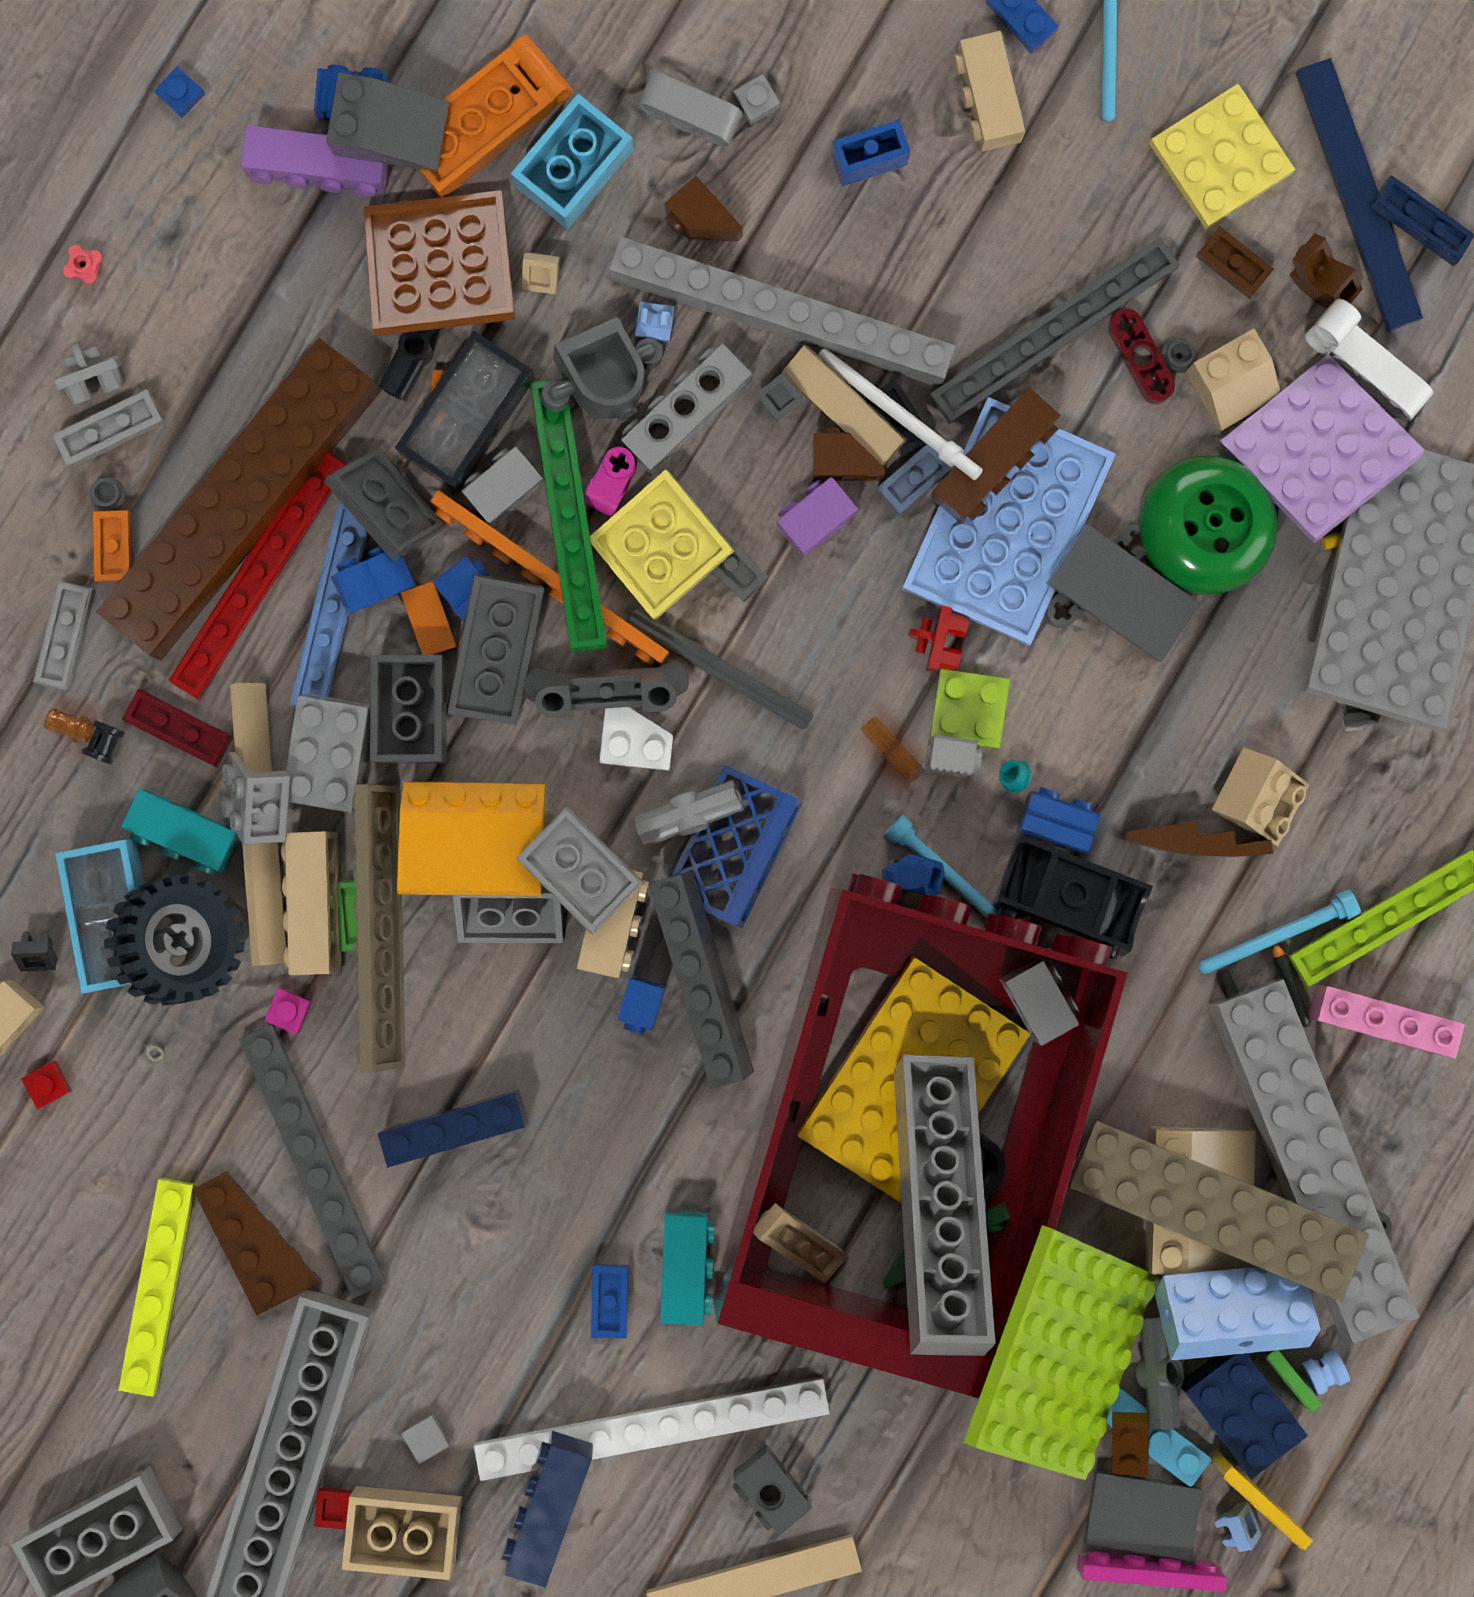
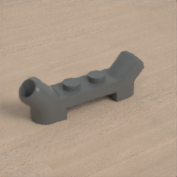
(646, 687)

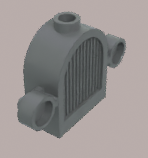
(601, 371)

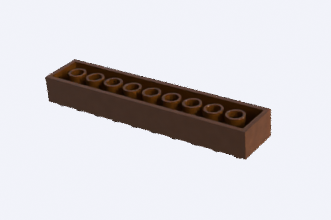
(238, 500)

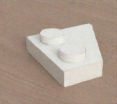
(634, 741)

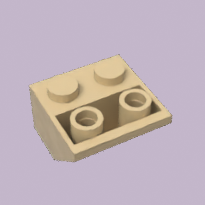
(1261, 796)

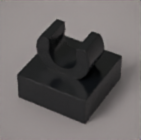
(34, 955)

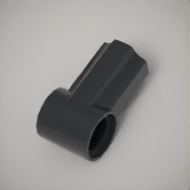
(404, 367)

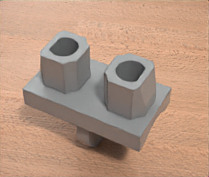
(75, 381)

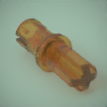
(890, 747)

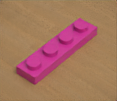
(1166, 1572)

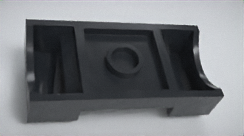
(1071, 895)

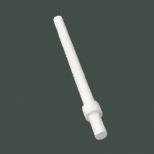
(948, 451)

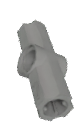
(689, 813)

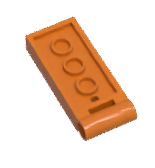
(489, 118)

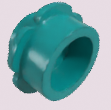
(1015, 776)

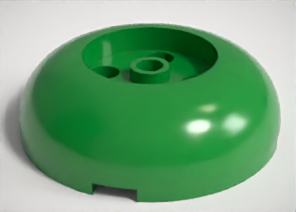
(1192, 560)

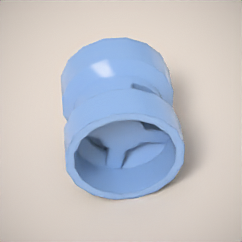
(1325, 1372)

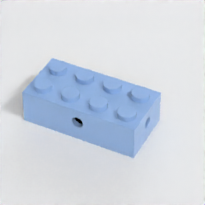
(1234, 1313)

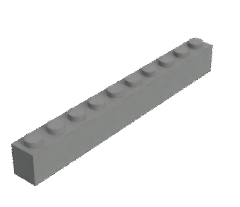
(781, 312)

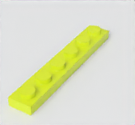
(157, 1287)

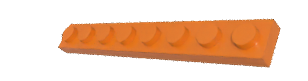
(536, 571)

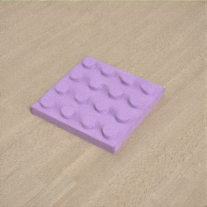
(1322, 448)

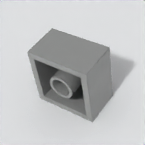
(1040, 1001)

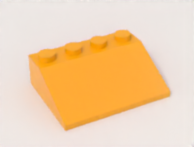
(468, 838)

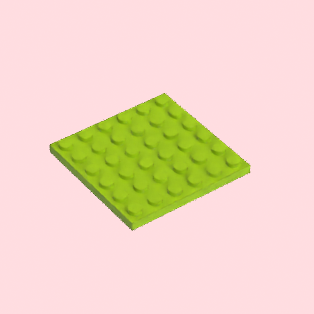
(1061, 1356)

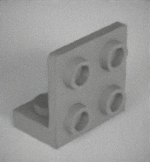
(254, 802)

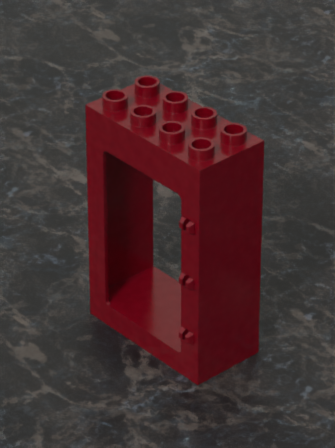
(871, 932)

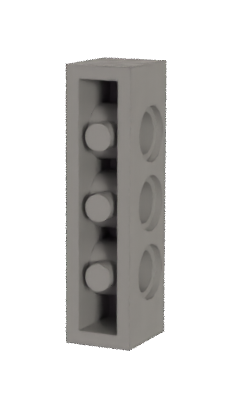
(716, 363)

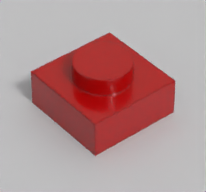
(46, 1085)
(332, 1508)

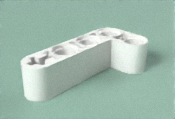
(1367, 361)

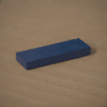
(1422, 220)

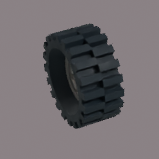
(198, 924)

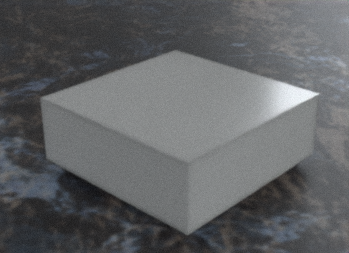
(425, 1438)

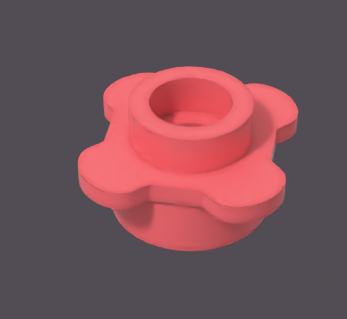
(89, 271)

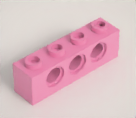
(1386, 1021)

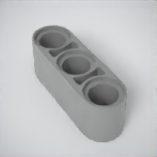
(690, 109)

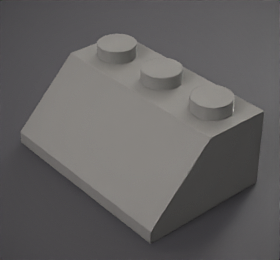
(509, 919)

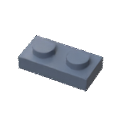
(913, 479)

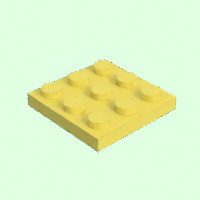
(1222, 156)
(660, 544)

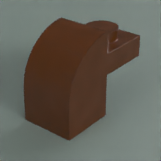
(1323, 276)

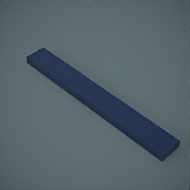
(1356, 192)

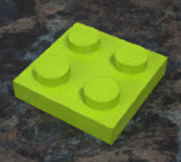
(970, 707)

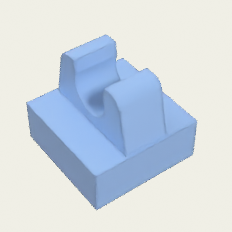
(654, 322)
(1242, 1526)

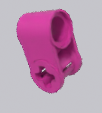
(607, 487)

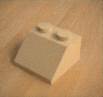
(1235, 379)

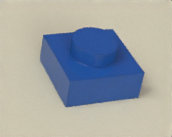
(179, 92)

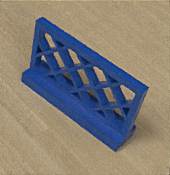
(761, 858)

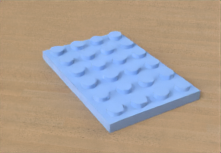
(1002, 559)

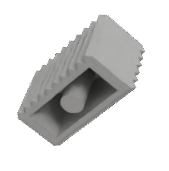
(952, 756)

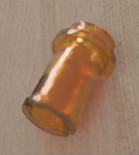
(78, 728)

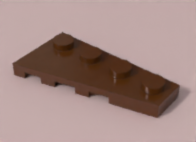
(257, 1252)

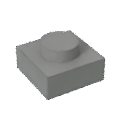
(756, 99)

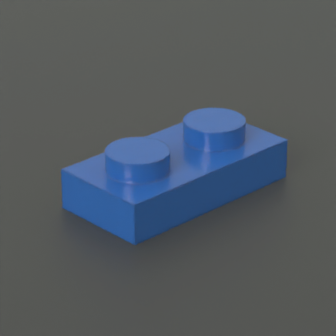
(1025, 20)
(609, 1301)

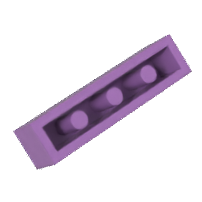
(308, 160)

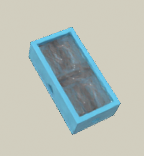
(92, 885)

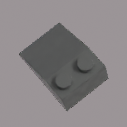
(386, 123)

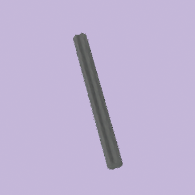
(721, 669)

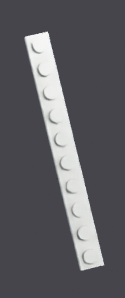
(661, 1425)

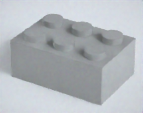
(327, 751)

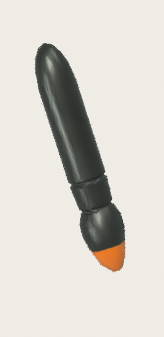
(1282, 963)

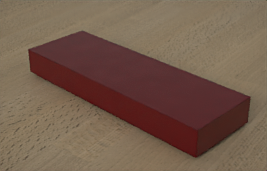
(177, 728)

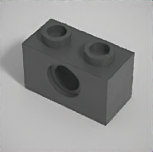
(763, 1470)

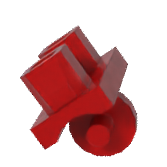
(947, 624)

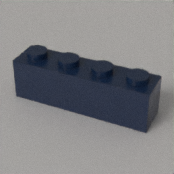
(453, 1128)
(548, 1508)

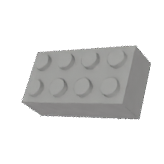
(97, 1536)

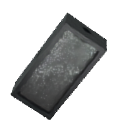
(465, 412)

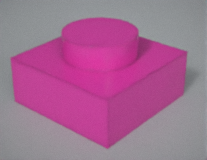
(288, 1010)

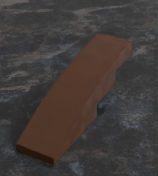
(1186, 840)

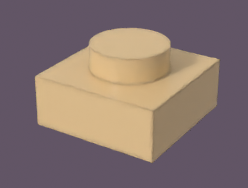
(540, 273)

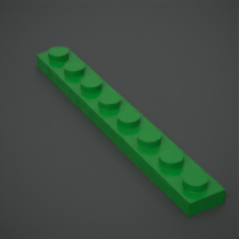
(569, 525)

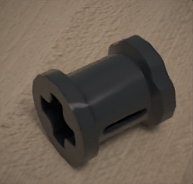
(103, 742)

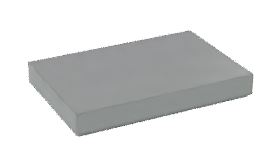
(580, 870)

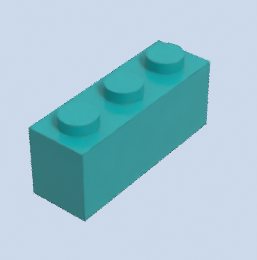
(180, 832)
(686, 1268)

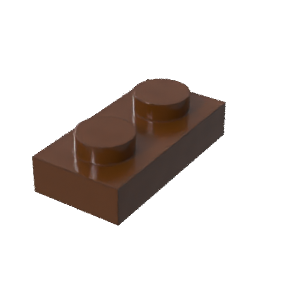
(1234, 262)
(1130, 1443)

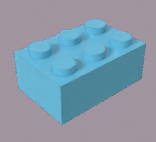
(572, 161)

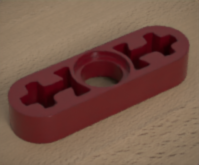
(1122, 337)

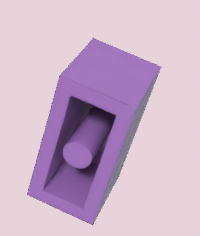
(815, 516)

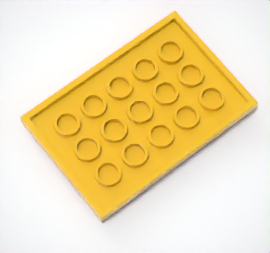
(920, 1017)

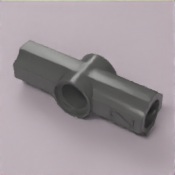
(1159, 1377)

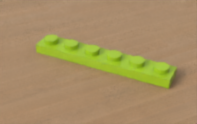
(1385, 919)

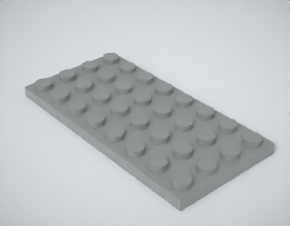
(1401, 597)

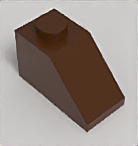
(701, 214)
(843, 458)

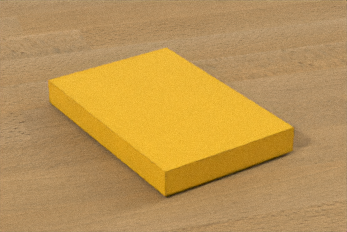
(1260, 1500)

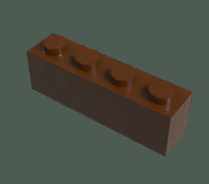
(997, 453)

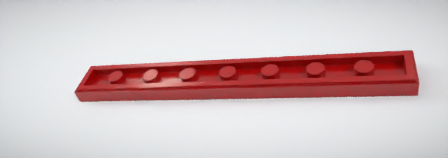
(253, 583)

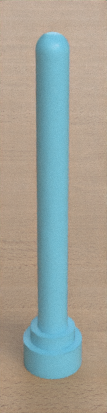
(1109, 60)
(903, 834)
(1342, 907)

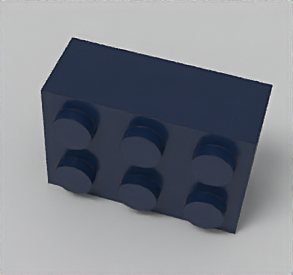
(1243, 1411)

